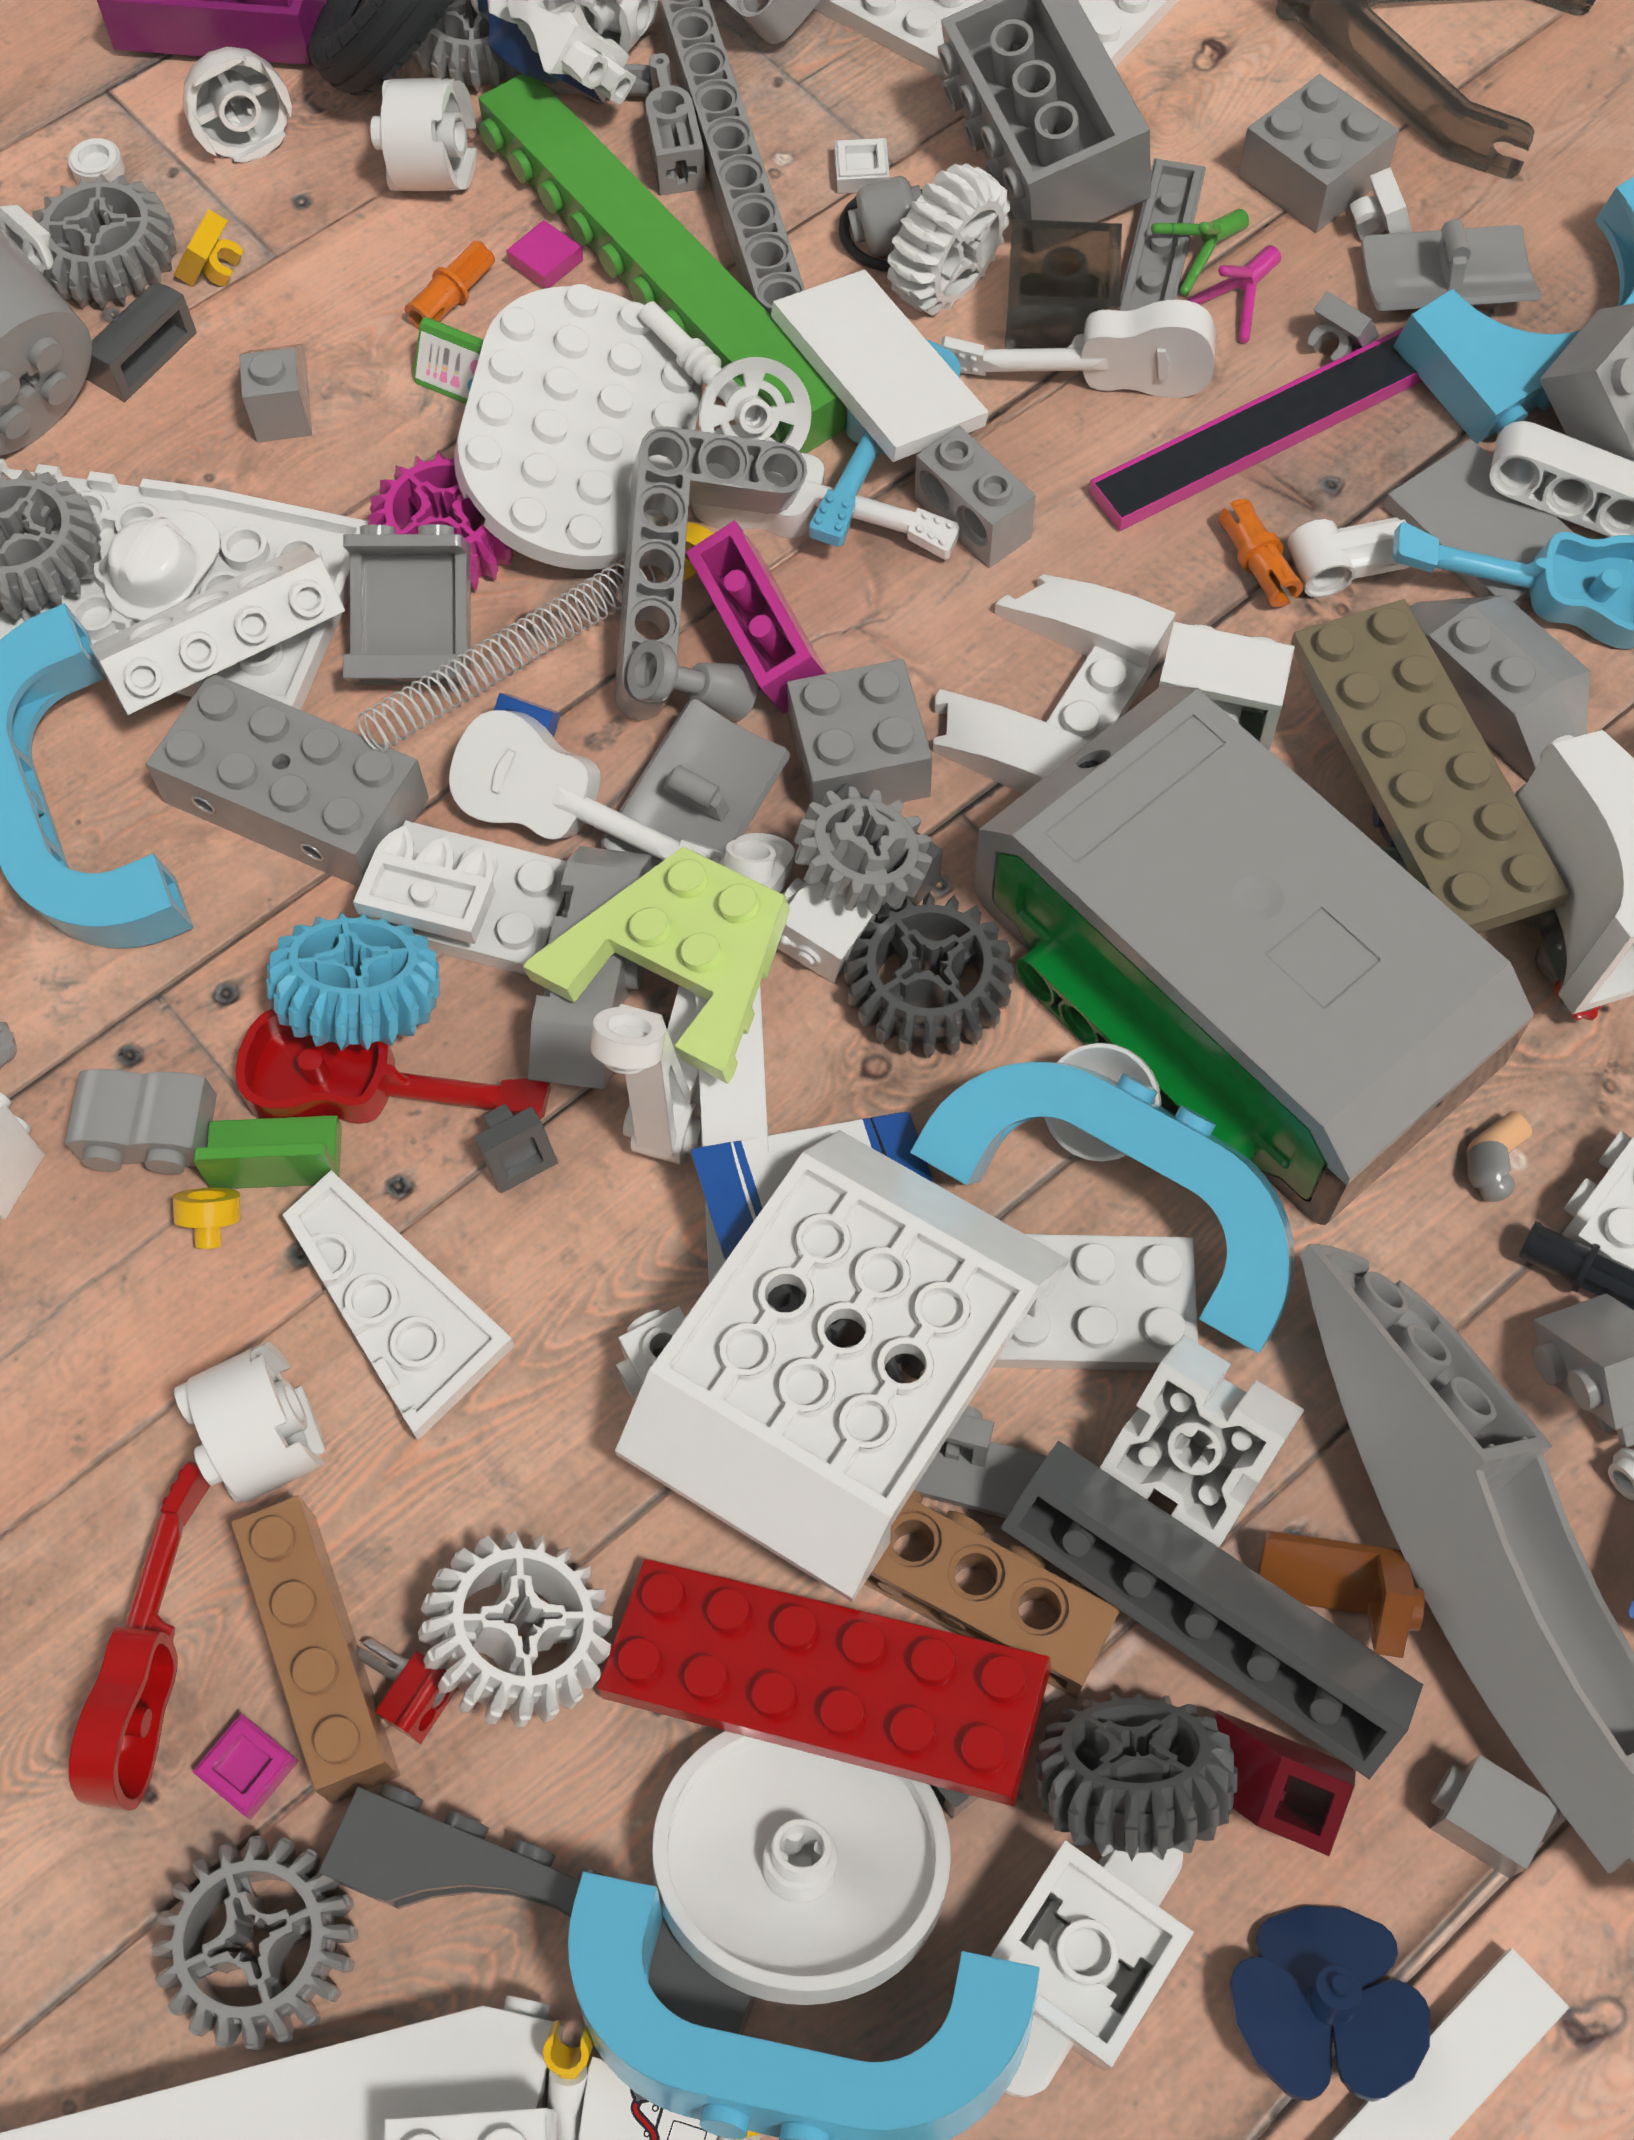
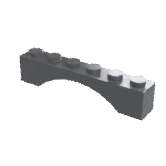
(409, 1858)

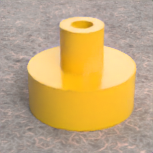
(207, 1212)

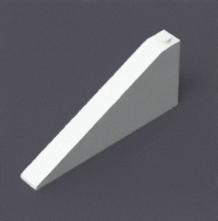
(343, 2091)

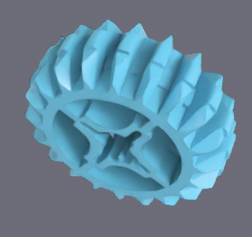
(353, 981)

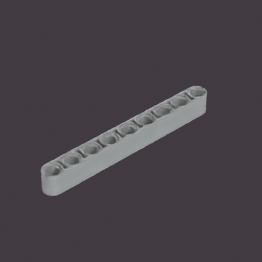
(730, 153)

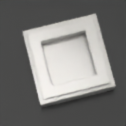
(860, 163)

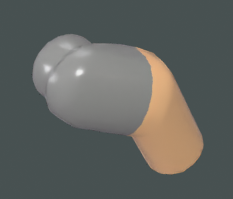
(1489, 1156)

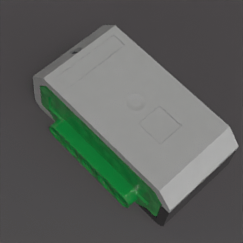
(1247, 948)

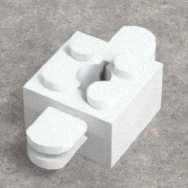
(1098, 1955)

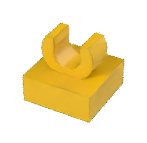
(206, 250)

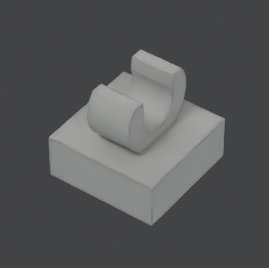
(1341, 323)

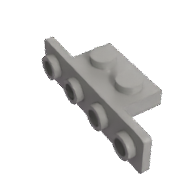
(976, 1471)

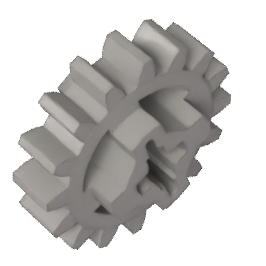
(862, 850)

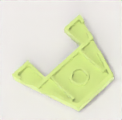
(692, 927)

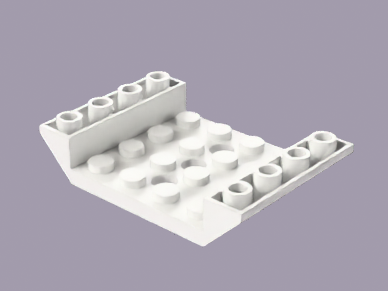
(814, 1438)

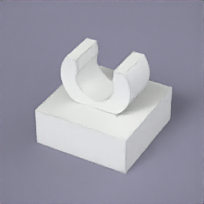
(1382, 211)

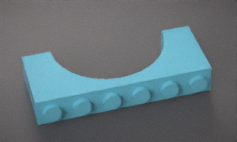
(1488, 369)

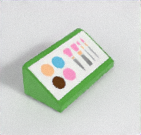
(446, 359)

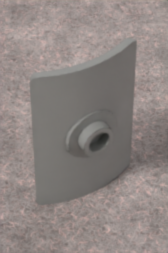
(1419, 267)
(703, 781)

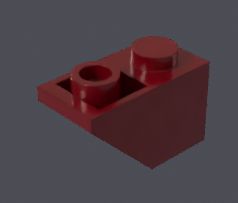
(1287, 1785)

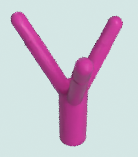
(1246, 279)

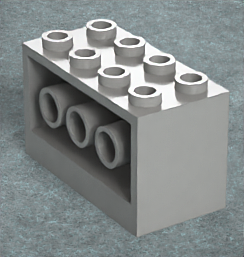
(1046, 109)

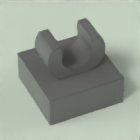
(514, 1146)

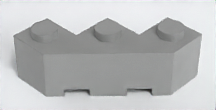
(564, 1028)

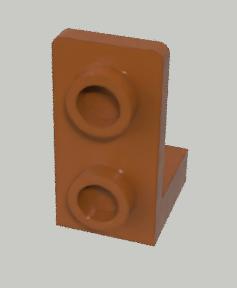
(1348, 1579)

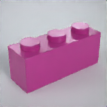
(755, 612)

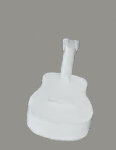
(1150, 349)
(923, 527)
(518, 773)

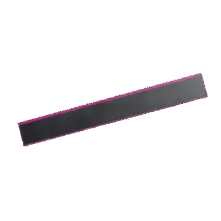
(1253, 432)

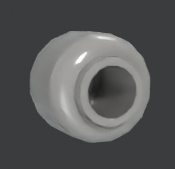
(880, 212)

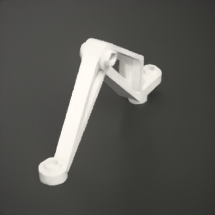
(636, 1043)

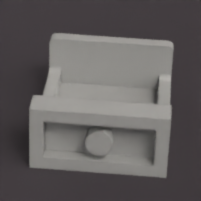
(407, 605)

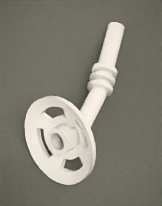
(740, 402)

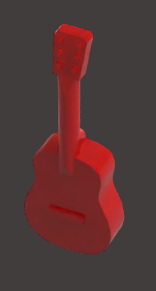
(296, 1079)
(126, 1708)

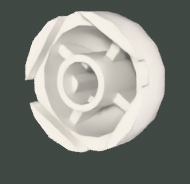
(236, 104)

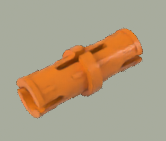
(1260, 553)

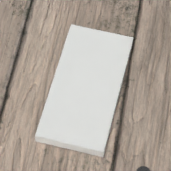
(878, 364)

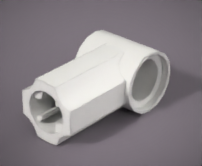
(1333, 557)

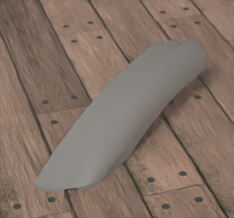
(1486, 1540)

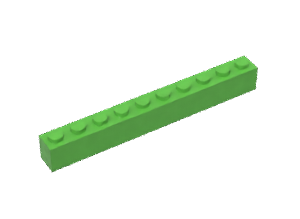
(643, 241)

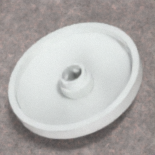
(798, 1869)

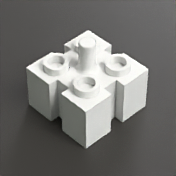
(1201, 1439)

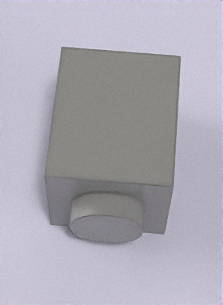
(1492, 1815)

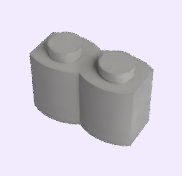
(139, 1119)

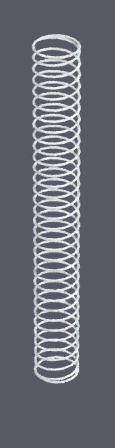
(493, 654)

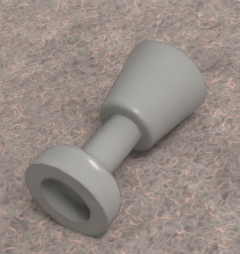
(723, 687)

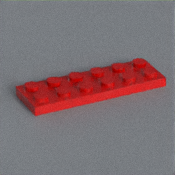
(828, 1680)

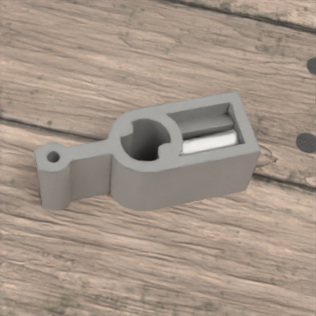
(673, 132)

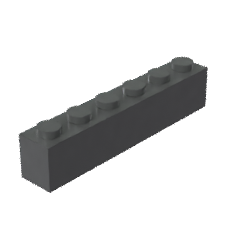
(1215, 1610)

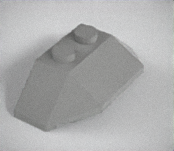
(1508, 675)

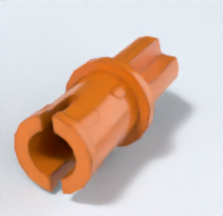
(450, 284)

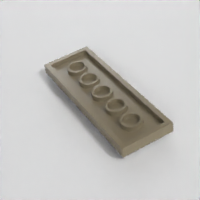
(1428, 767)

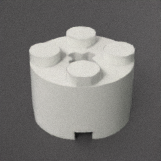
(425, 134)
(251, 1424)

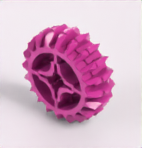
(432, 496)

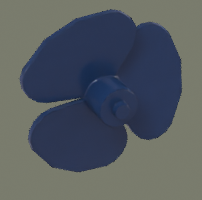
(1312, 1990)

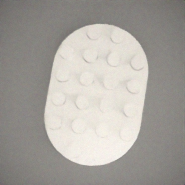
(559, 420)

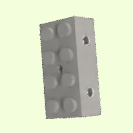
(285, 778)

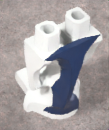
(557, 47)

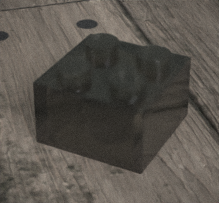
(1058, 279)

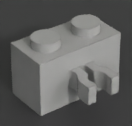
(1591, 1359)

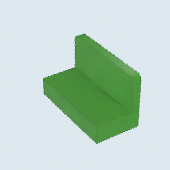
(270, 1152)

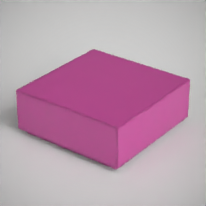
(544, 254)
(245, 1766)

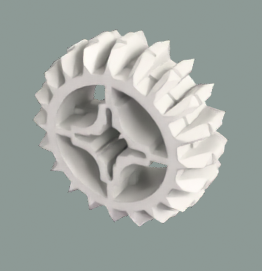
(948, 238)
(567, 1619)

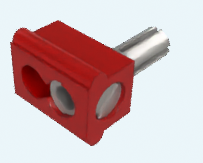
(414, 1698)

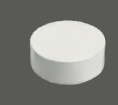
(96, 157)

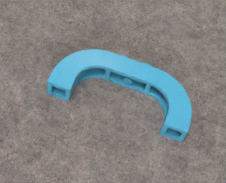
(107, 909)
(1258, 1234)
(778, 2088)

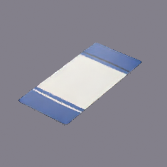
(744, 1176)

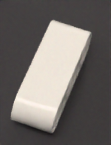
(1546, 472)

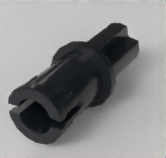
(1578, 1264)

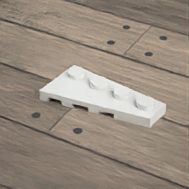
(404, 1312)

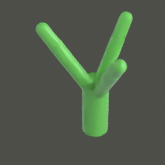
(1210, 233)

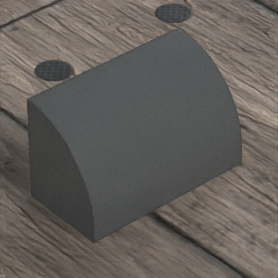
(140, 341)

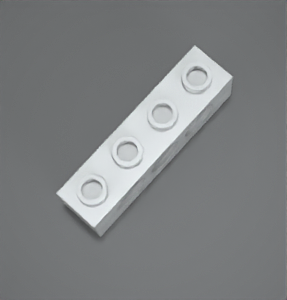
(217, 628)

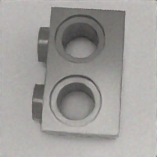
(975, 490)

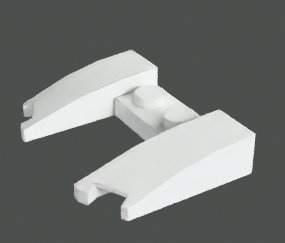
(1122, 646)

